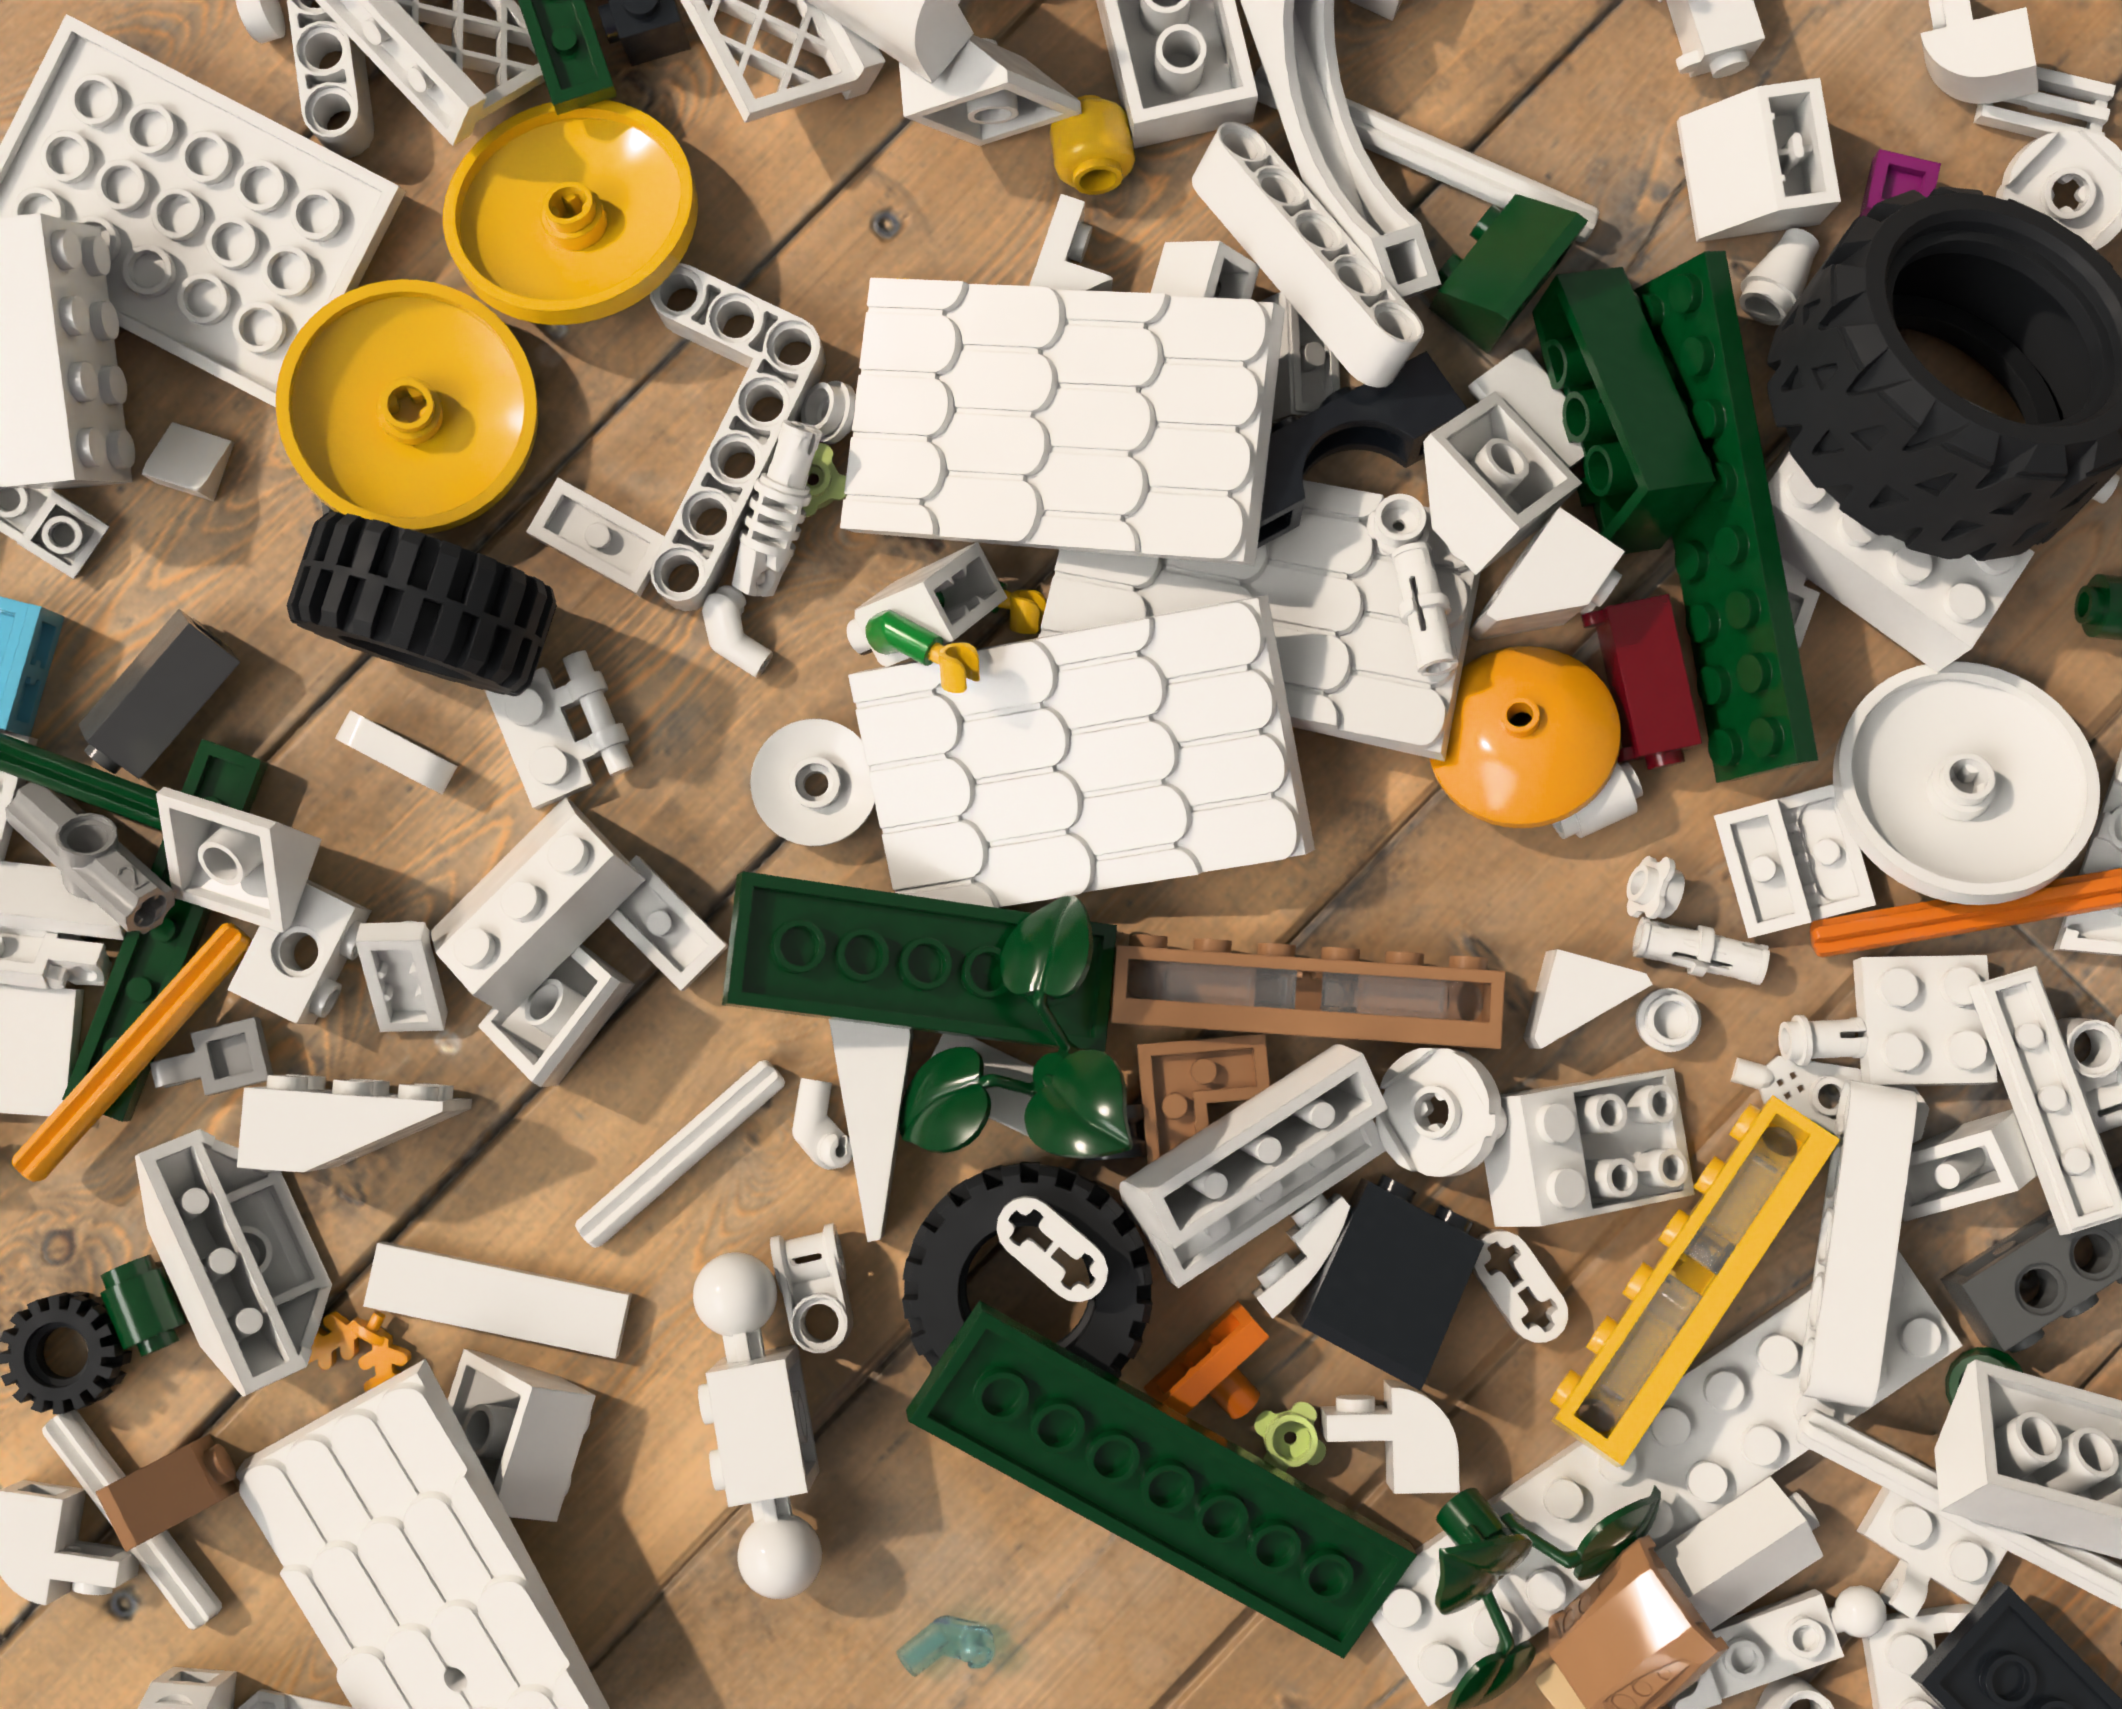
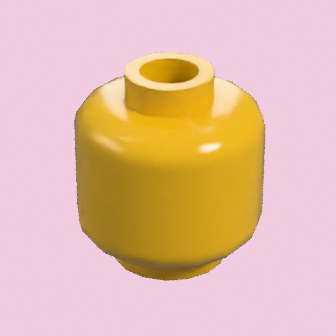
(1094, 147)

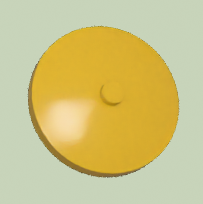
(570, 212)
(407, 405)

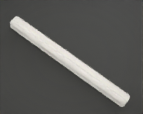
(1446, 161)
(1919, 1484)

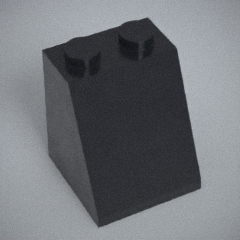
(1391, 1281)

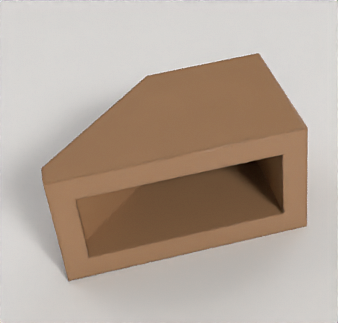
(168, 1491)

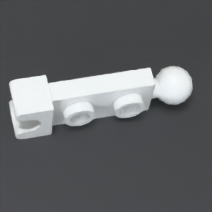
(1783, 1642)

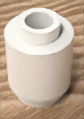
(1611, 805)

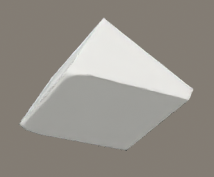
(189, 461)

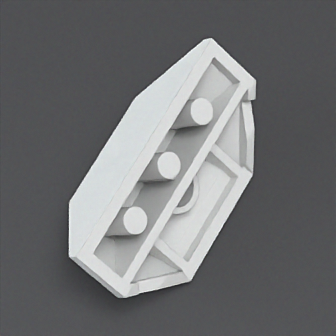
(234, 1257)

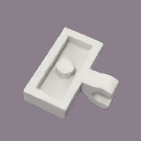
(1927, 1550)

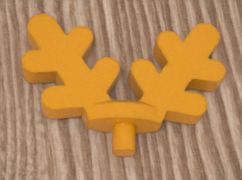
(345, 1334)

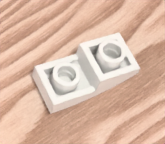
(50, 527)
(1315, 1235)

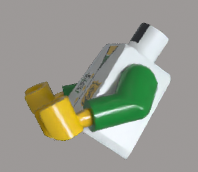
(936, 607)

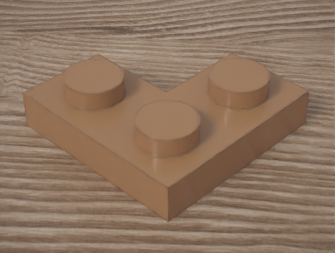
(1187, 1075)

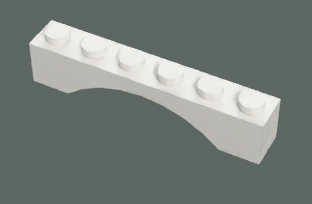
(1305, 81)

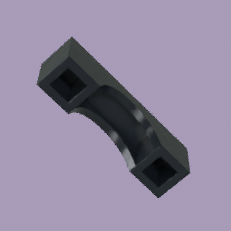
(1368, 418)

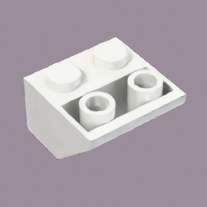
(1759, 161)

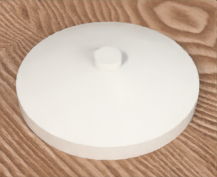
(1966, 783)

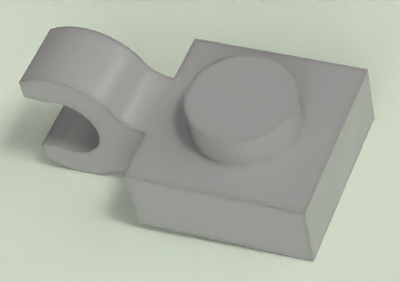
(223, 1059)

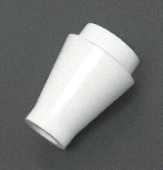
(1779, 278)

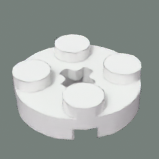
(2066, 156)
(1473, 1114)

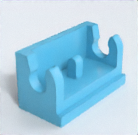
(26, 653)

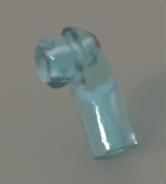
(948, 1637)

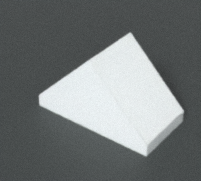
(1574, 992)

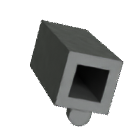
(156, 696)

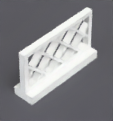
(849, 56)
(433, 72)

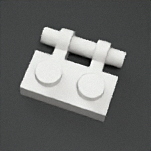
(543, 740)

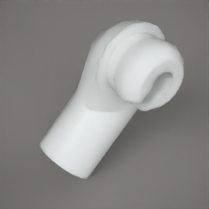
(725, 631)
(815, 1130)

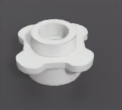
(1655, 888)

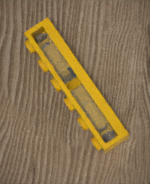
(1693, 1281)

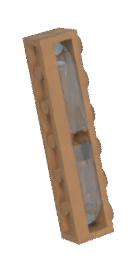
(1308, 995)

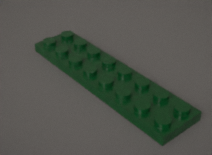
(1730, 540)
(1159, 1480)

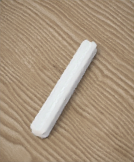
(680, 1153)
(159, 1555)

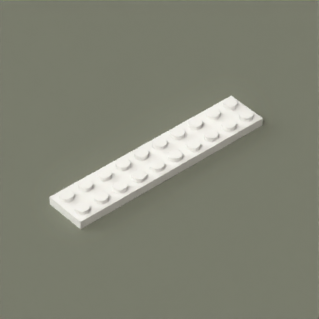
(1709, 1444)

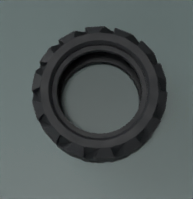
(1902, 444)

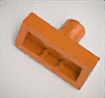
(1211, 1367)

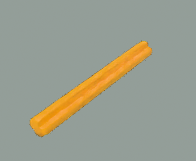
(132, 1053)

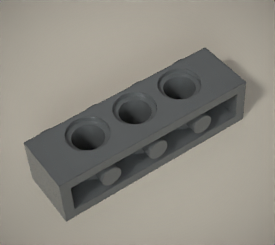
(1989, 1283)

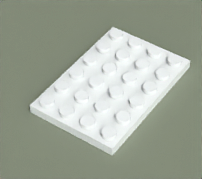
(209, 210)

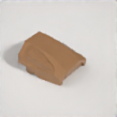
(1632, 1636)

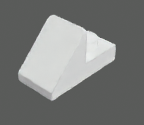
(1065, 242)

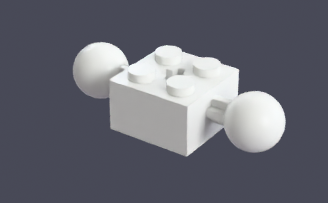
(759, 1426)

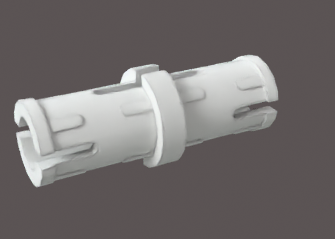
(1424, 609)
(1701, 951)

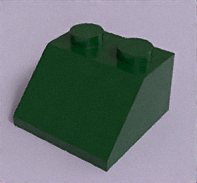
(1504, 268)

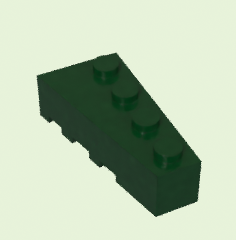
(1622, 408)

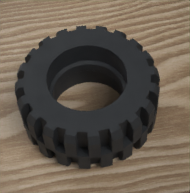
(422, 603)
(968, 1218)

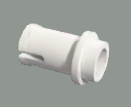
(1808, 1040)

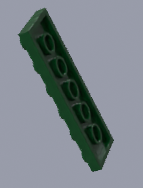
(897, 963)

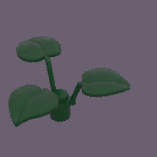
(1074, 1094)
(1488, 1553)

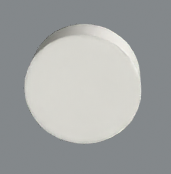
(262, 19)

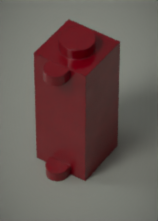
(1647, 680)

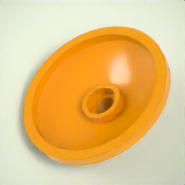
(1534, 770)

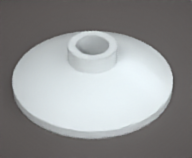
(781, 775)

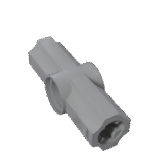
(90, 857)

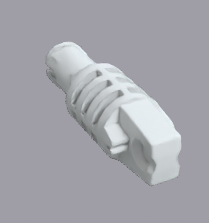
(777, 510)

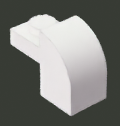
(1981, 57)
(1416, 1434)
(43, 1550)

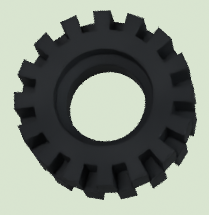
(27, 1359)

